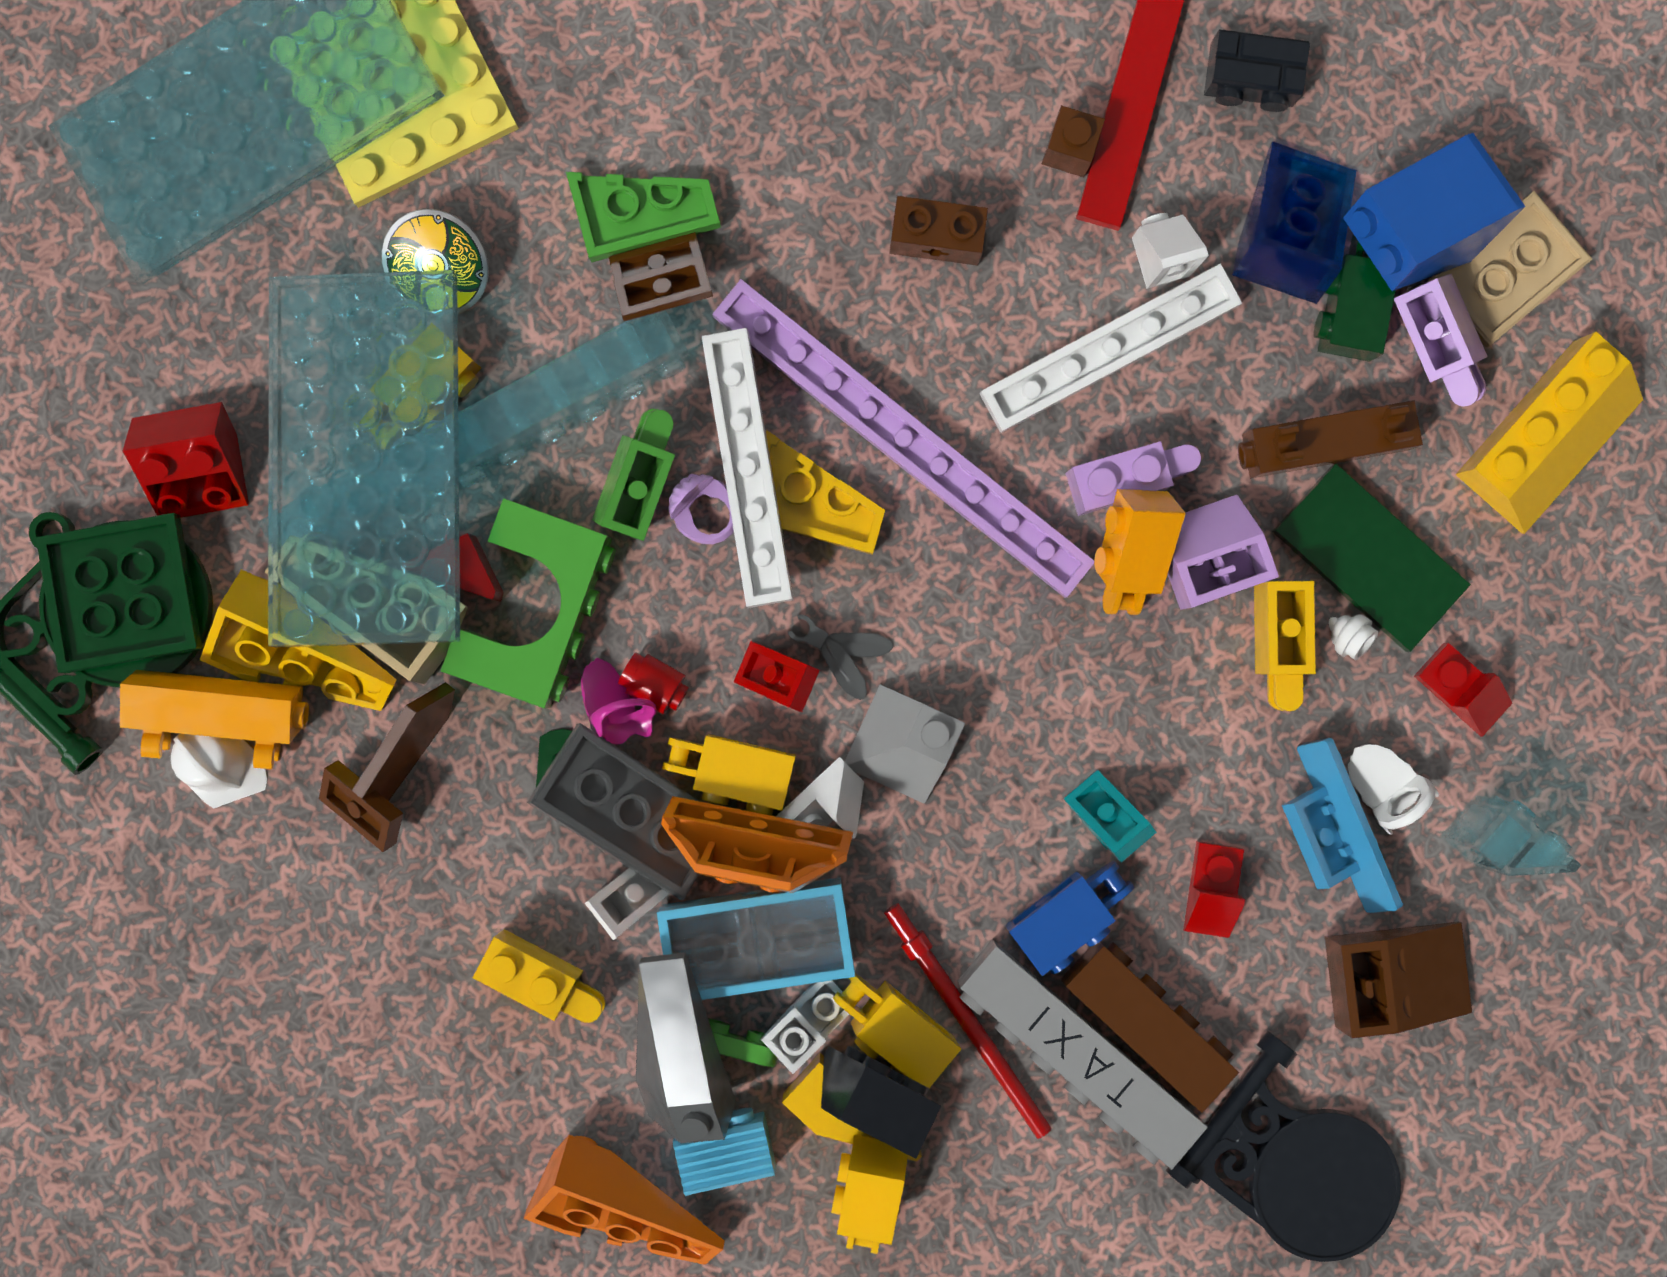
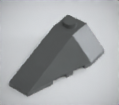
(678, 1055)

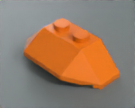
(753, 846)

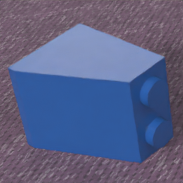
(1434, 213)

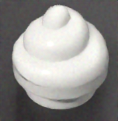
(1352, 635)

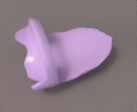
(683, 497)

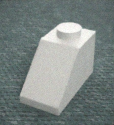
(1167, 249)

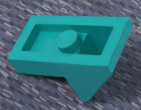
(1110, 816)

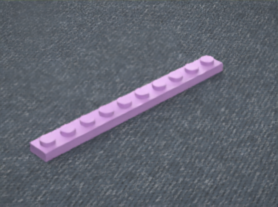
(904, 439)

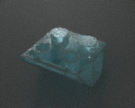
(1506, 839)

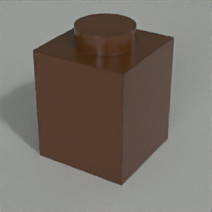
(1073, 141)

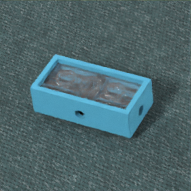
(761, 938)

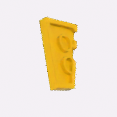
(820, 504)

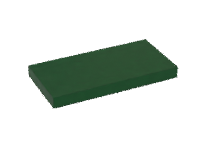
(1371, 558)

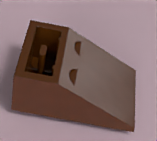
(1397, 978)

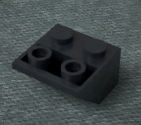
(877, 1100)

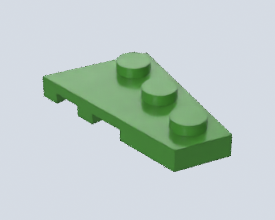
(637, 212)

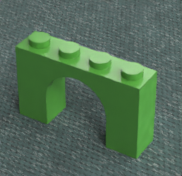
(537, 669)

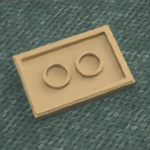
(1517, 269)

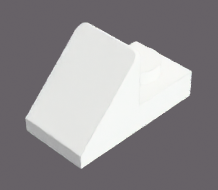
(829, 797)
(624, 901)

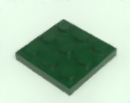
(118, 593)

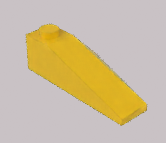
(241, 648)

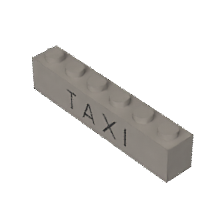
(1081, 1055)

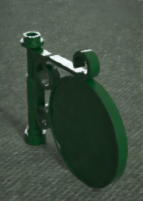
(41, 706)

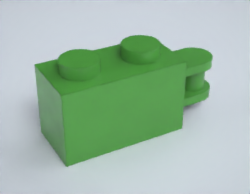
(637, 477)

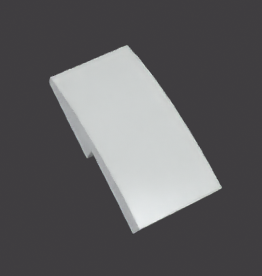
(805, 1025)

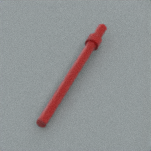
(918, 948)

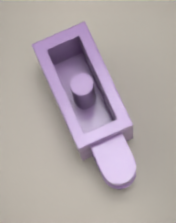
(1445, 338)
(1143, 468)

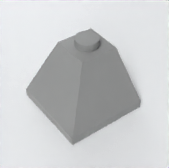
(903, 744)

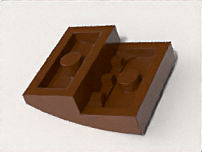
(660, 277)

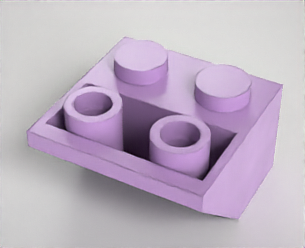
(1219, 553)

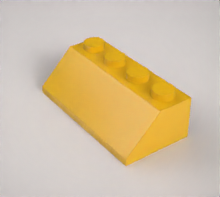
(1554, 431)

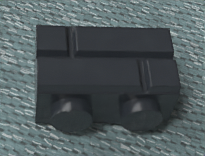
(1256, 70)

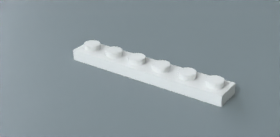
(1110, 348)
(747, 468)

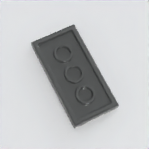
(615, 807)

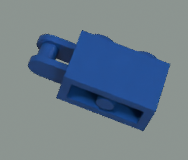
(1068, 918)

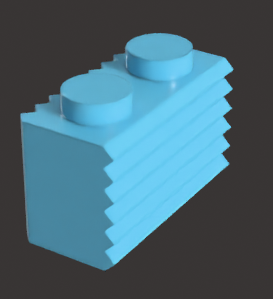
(721, 1163)

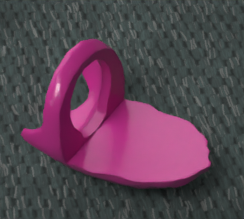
(610, 708)

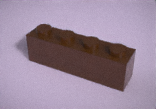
(1149, 1025)

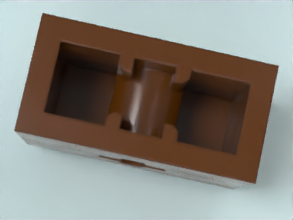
(938, 230)

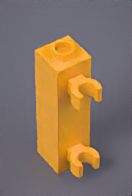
(213, 708)

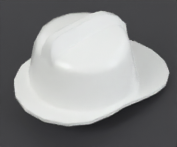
(217, 768)

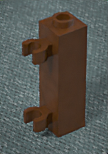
(1330, 439)

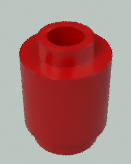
(654, 681)

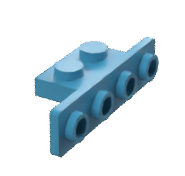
(1336, 832)

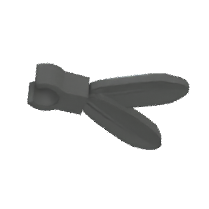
(837, 651)

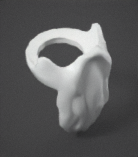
(1389, 786)

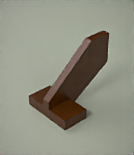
(365, 799)

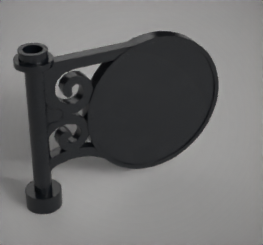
(1318, 1178)

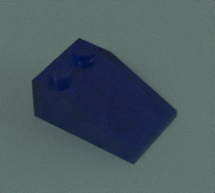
(1296, 224)

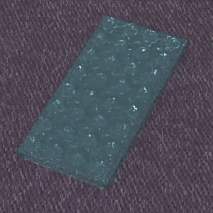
(239, 120)
(363, 459)

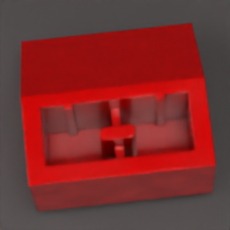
(187, 460)

